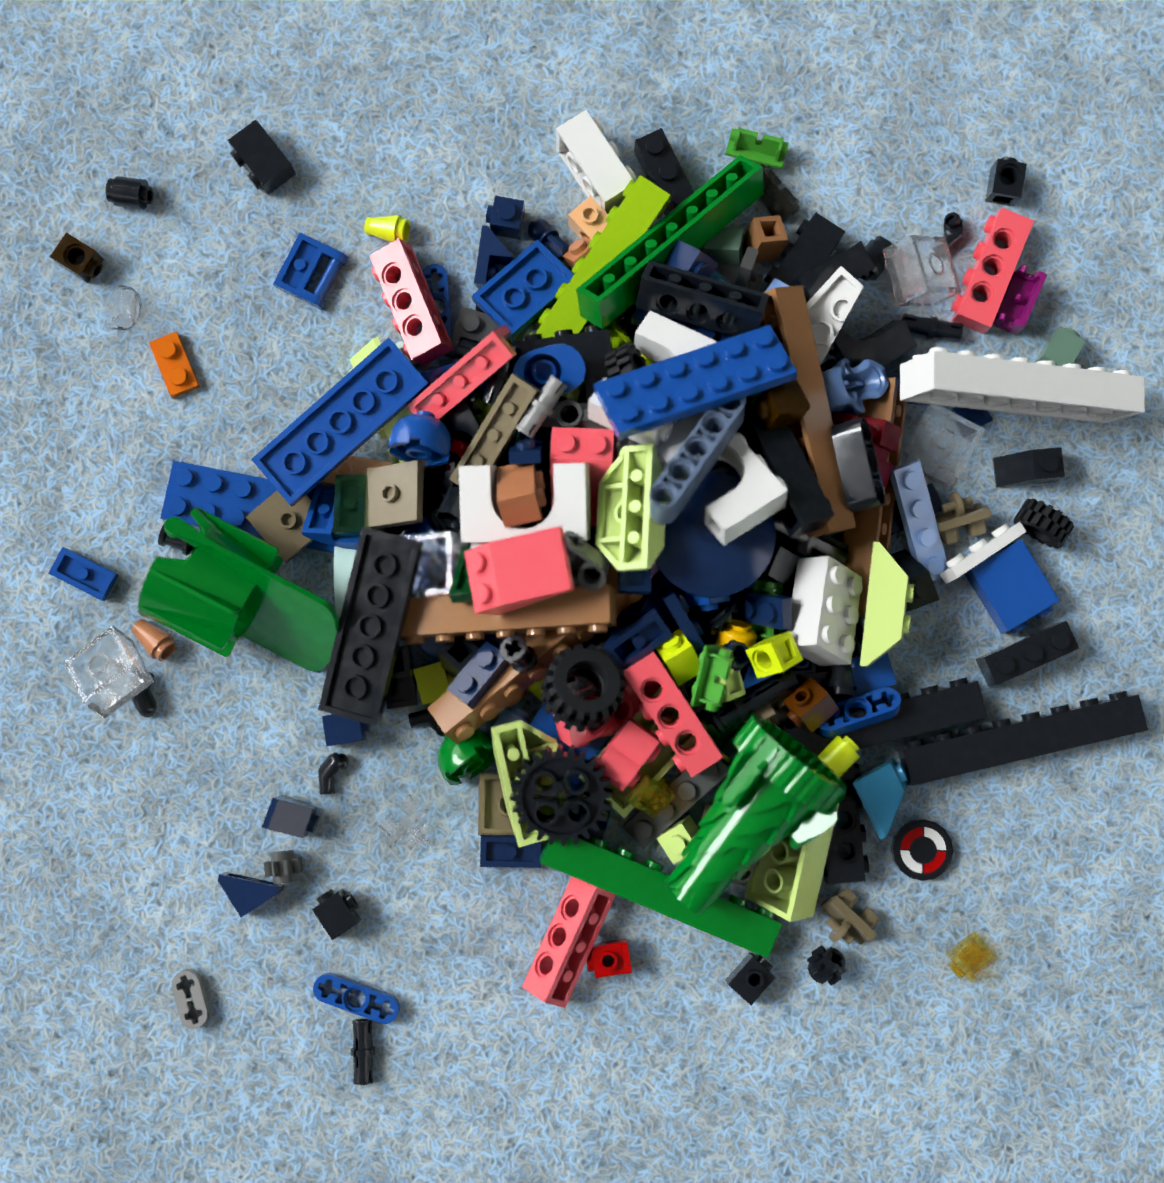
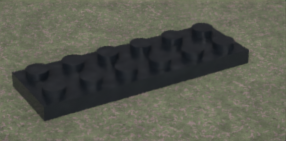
(370, 626)

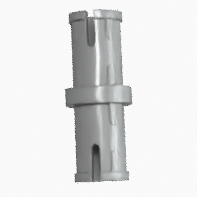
(541, 407)

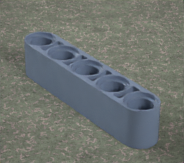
(694, 468)

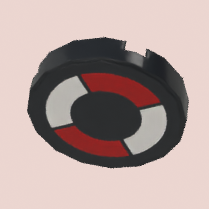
(922, 849)

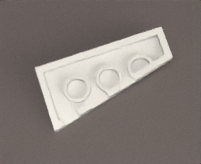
(831, 307)

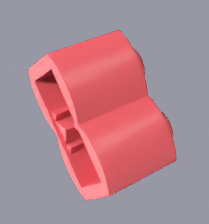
(627, 753)

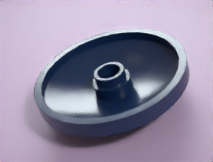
(699, 561)

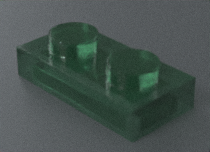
(349, 505)

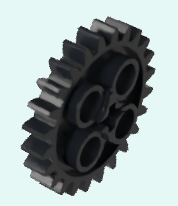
(559, 767)

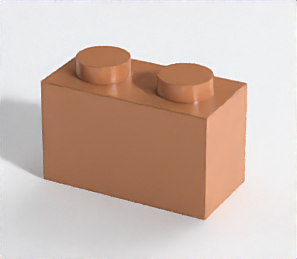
(520, 493)

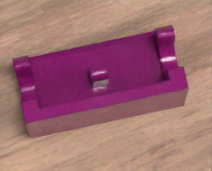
(1019, 300)

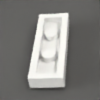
(981, 550)

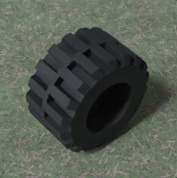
(596, 668)

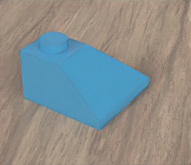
(882, 793)

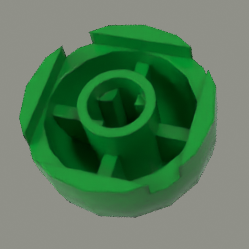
(466, 757)

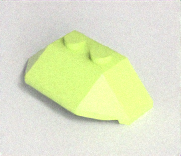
(623, 519)
(885, 606)
(511, 745)

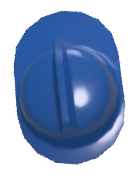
(556, 360)

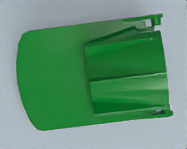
(233, 593)

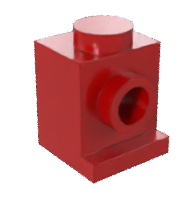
(618, 950)

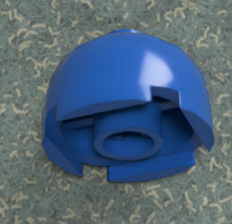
(420, 438)

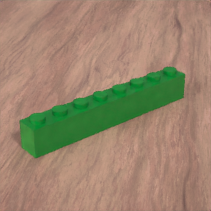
(692, 222)
(643, 884)

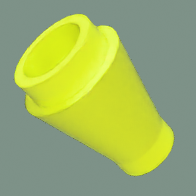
(388, 227)

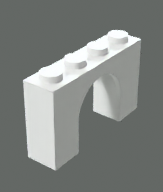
(658, 340)
(748, 504)
(482, 518)

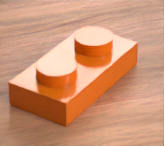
(174, 364)

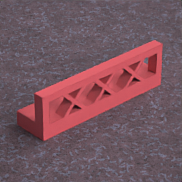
(465, 375)

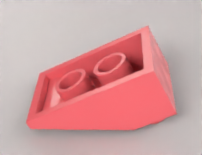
(584, 446)
(518, 571)

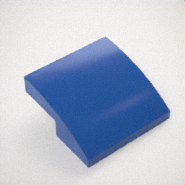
(320, 520)

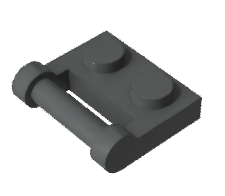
(470, 326)

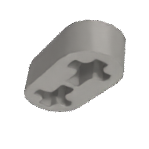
(183, 1000)

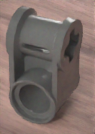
(585, 556)

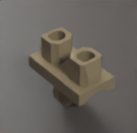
(958, 514)
(846, 922)

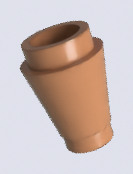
(154, 640)

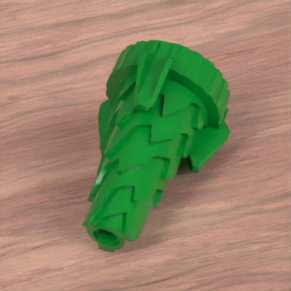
(768, 793)

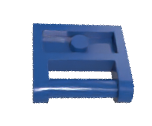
(302, 265)

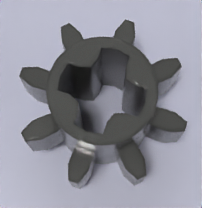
(283, 866)

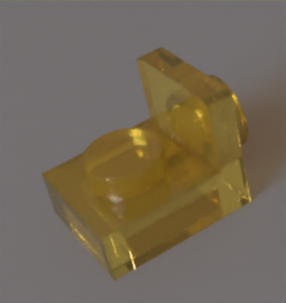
(651, 795)
(969, 957)

